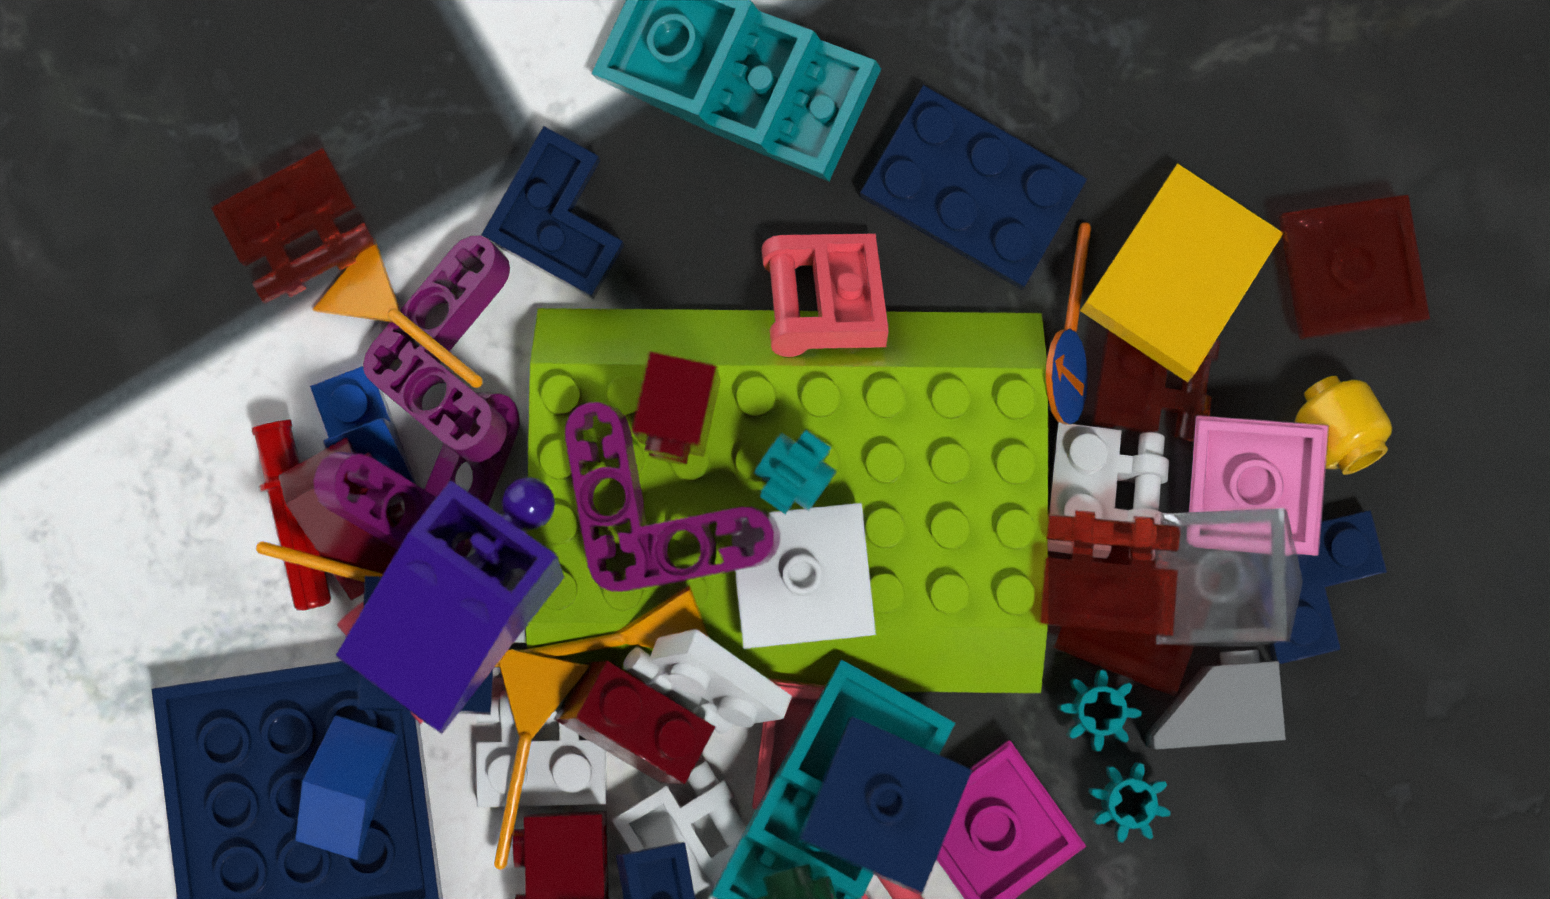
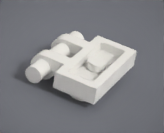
(1087, 473)
(708, 681)
(556, 770)
(664, 821)

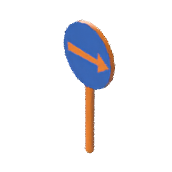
(1066, 356)

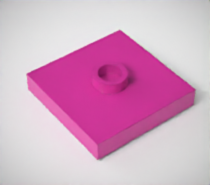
(1005, 830)

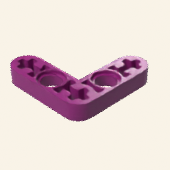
(423, 370)
(370, 509)
(648, 541)

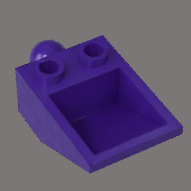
(448, 617)

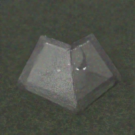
(1234, 577)

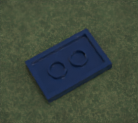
(972, 187)

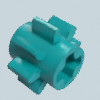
(795, 471)
(1108, 725)
(1147, 806)

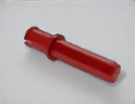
(276, 455)

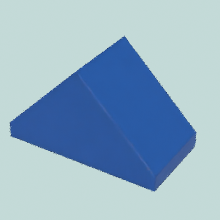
(344, 786)

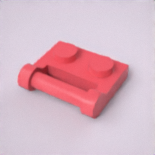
(845, 287)

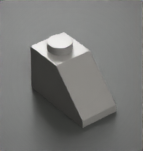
(1224, 706)

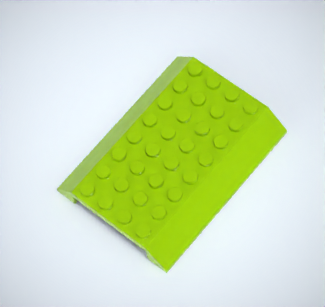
(926, 433)

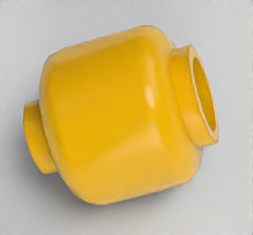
(1354, 419)

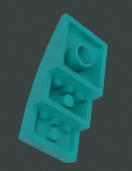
(741, 77)
(772, 833)

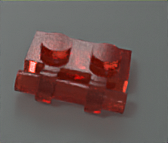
(284, 209)
(1134, 391)
(1105, 594)

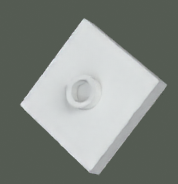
(812, 584)

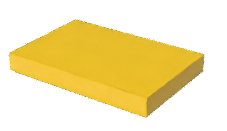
(1182, 272)

